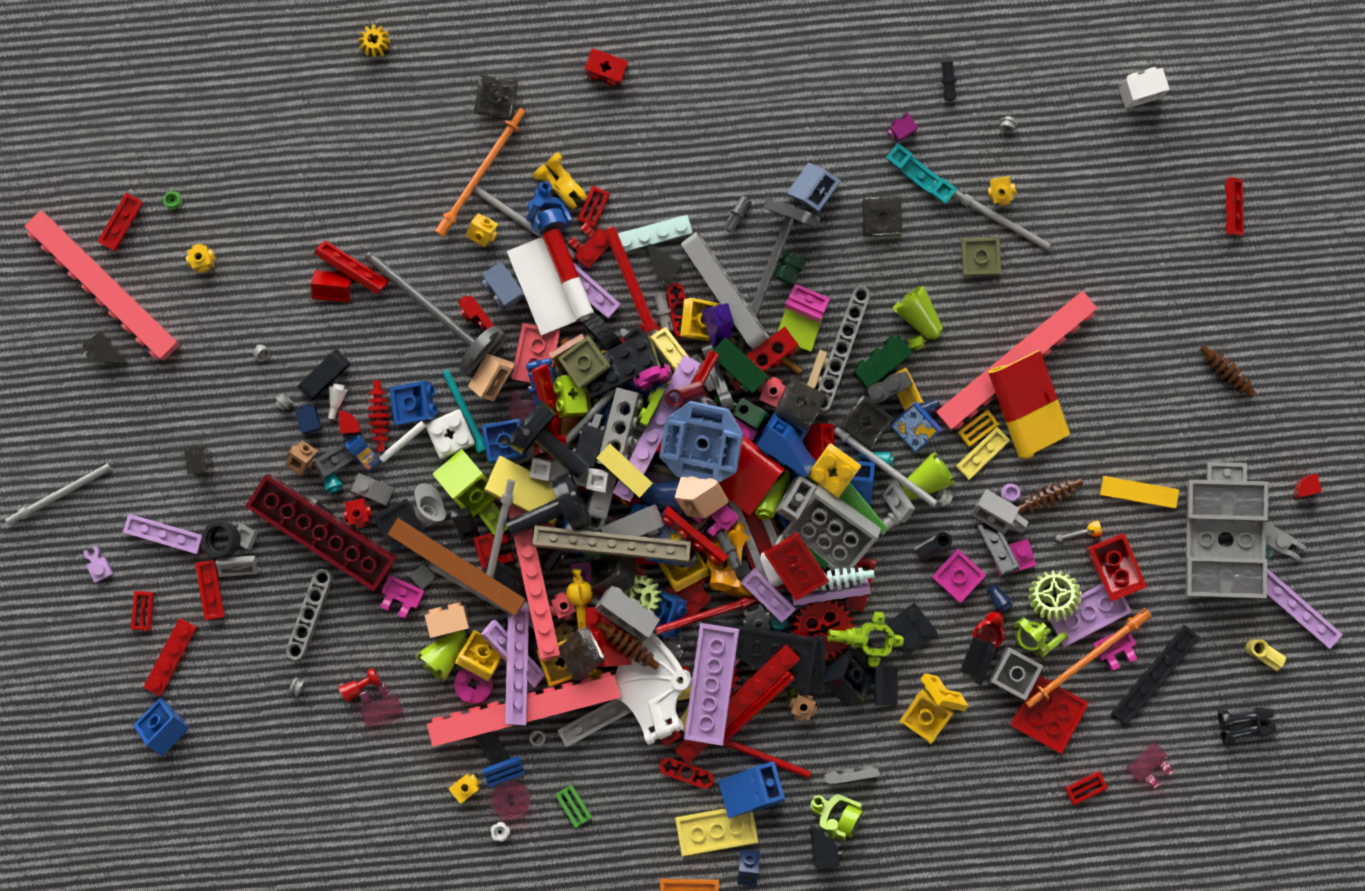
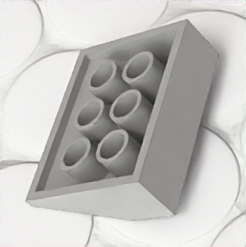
(834, 530)

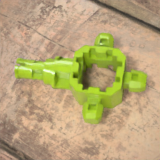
(859, 638)

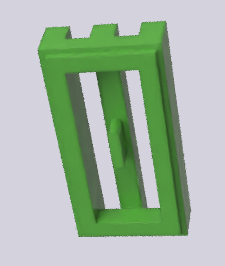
(582, 820)

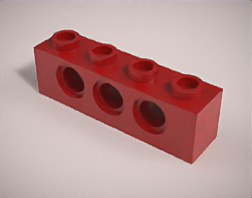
(766, 348)

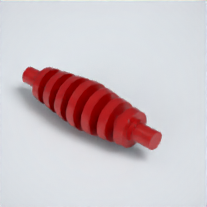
(378, 416)

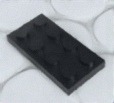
(626, 363)

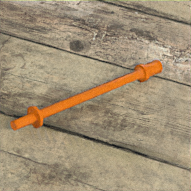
(450, 217)
(1131, 625)

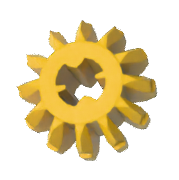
(369, 46)

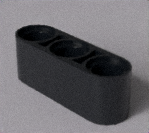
(324, 375)

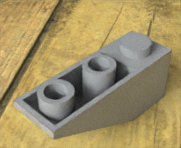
(599, 503)

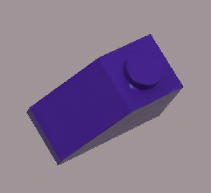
(718, 322)

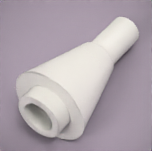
(336, 396)

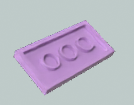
(1092, 614)

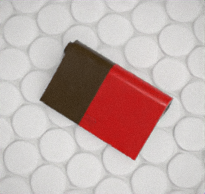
(753, 477)

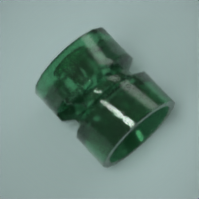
(789, 267)

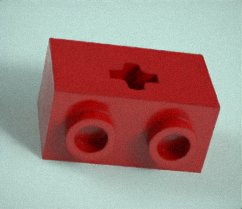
(599, 60)

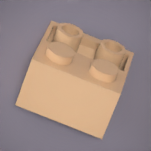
(490, 376)
(700, 496)
(447, 621)

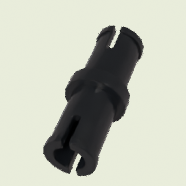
(948, 81)

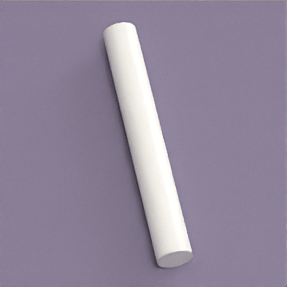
(401, 442)

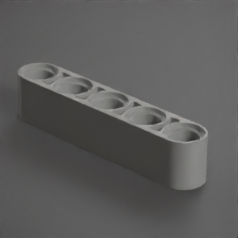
(302, 621)

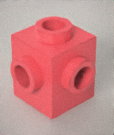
(765, 395)
(557, 611)

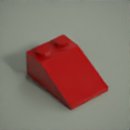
(1116, 567)

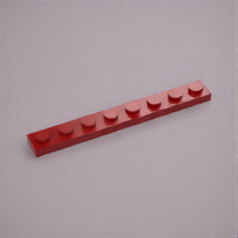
(746, 696)

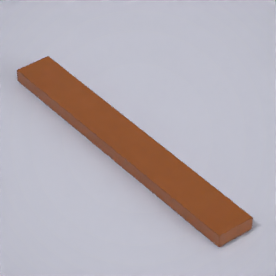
(457, 567)

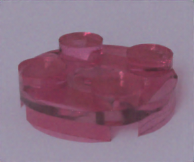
(504, 808)

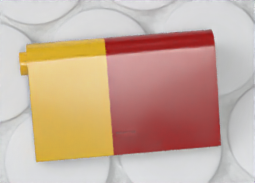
(1029, 404)

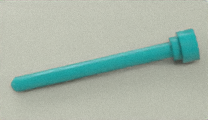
(480, 443)

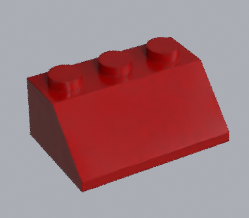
(611, 655)

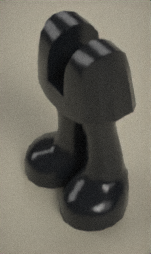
(1227, 719)

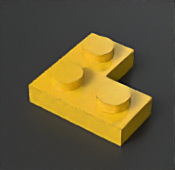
(941, 695)

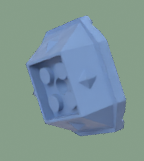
(688, 456)

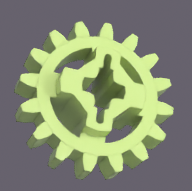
(649, 594)

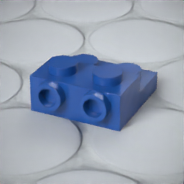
(413, 402)
(670, 609)

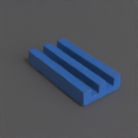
(504, 773)

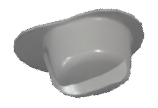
(429, 504)

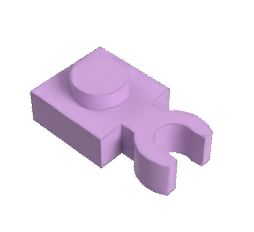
(99, 567)

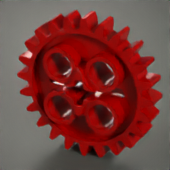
(818, 611)

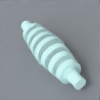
(861, 575)

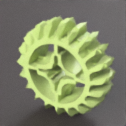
(1062, 595)

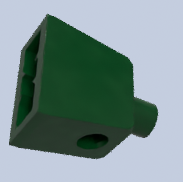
(755, 417)

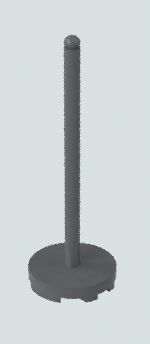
(791, 215)
(487, 342)

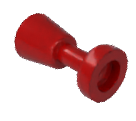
(352, 689)

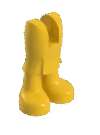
(564, 184)

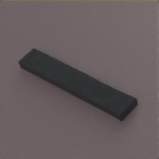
(1155, 675)

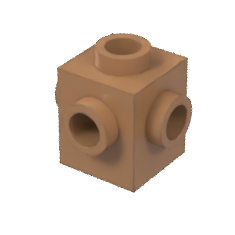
(301, 457)
(795, 704)

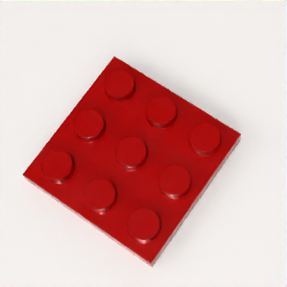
(1051, 720)

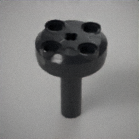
(534, 429)
(569, 503)

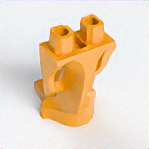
(724, 578)

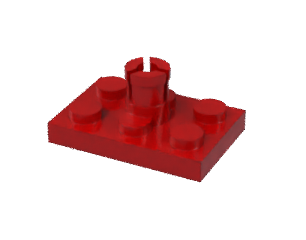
(796, 566)

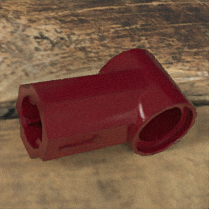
(686, 394)

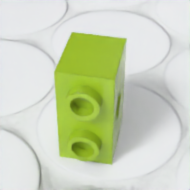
(570, 399)

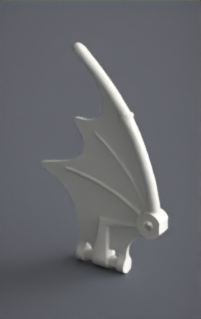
(653, 692)

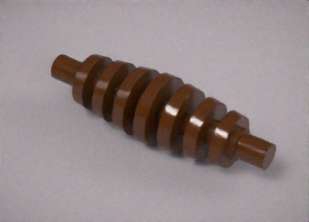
(1227, 371)
(1049, 495)
(628, 646)

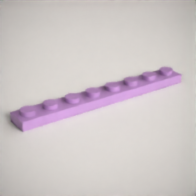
(653, 433)

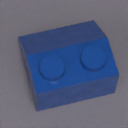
(161, 727)

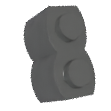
(892, 385)

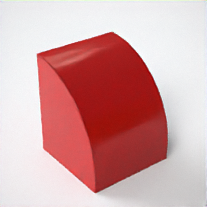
(348, 424)
(1307, 486)

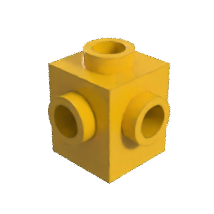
(1005, 184)
(482, 230)
(205, 262)

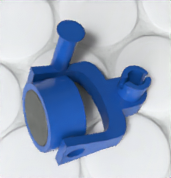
(550, 218)

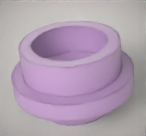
(1010, 493)

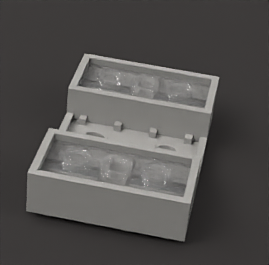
(1233, 506)

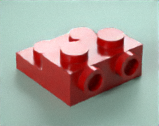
(473, 312)

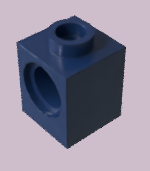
(308, 419)

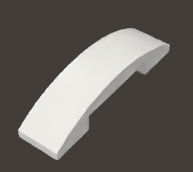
(550, 469)

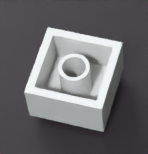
(1143, 87)

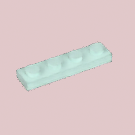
(655, 233)

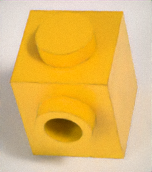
(465, 787)

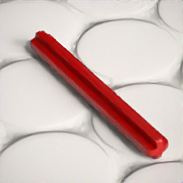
(758, 705)

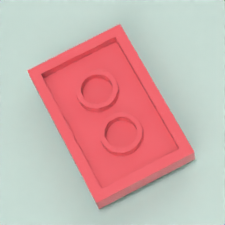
(532, 348)

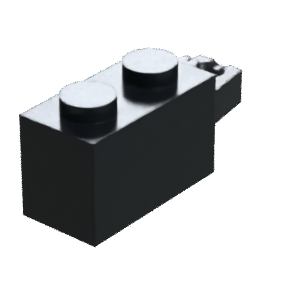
(590, 441)

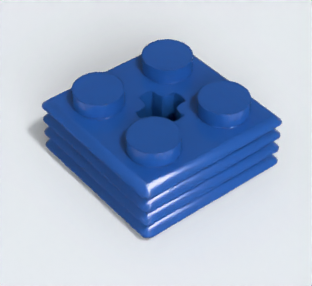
(493, 435)

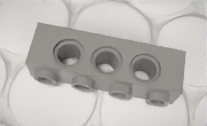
(617, 418)

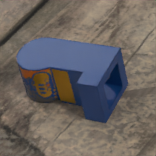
(362, 452)

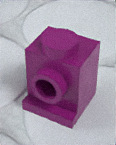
(902, 128)

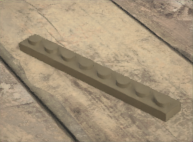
(611, 544)

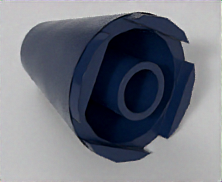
(663, 496)

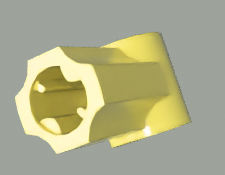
(1266, 654)

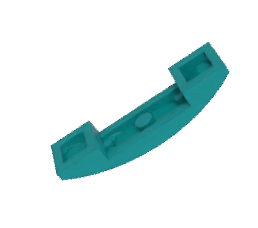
(920, 174)

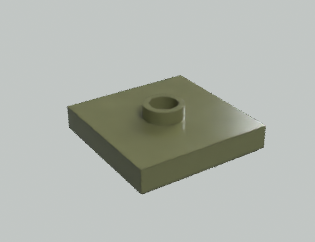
(980, 256)
(584, 362)

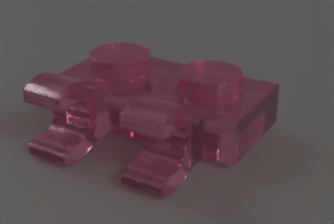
(518, 409)
(381, 709)
(1147, 762)

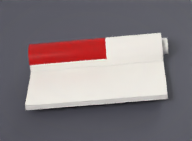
(550, 282)

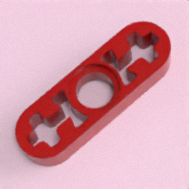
(671, 297)
(689, 780)

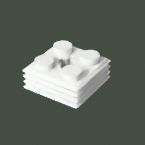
(461, 439)

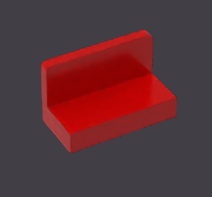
(330, 286)
(819, 438)

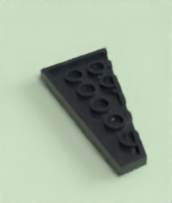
(759, 645)

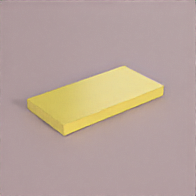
(527, 491)
(714, 831)

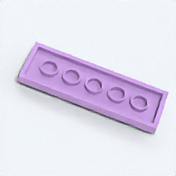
(711, 684)

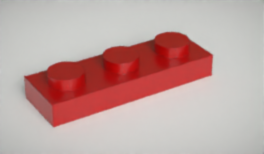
(1234, 206)
(120, 221)
(210, 590)

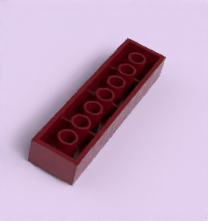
(321, 532)

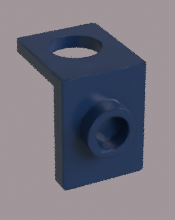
(748, 867)

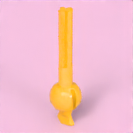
(579, 594)

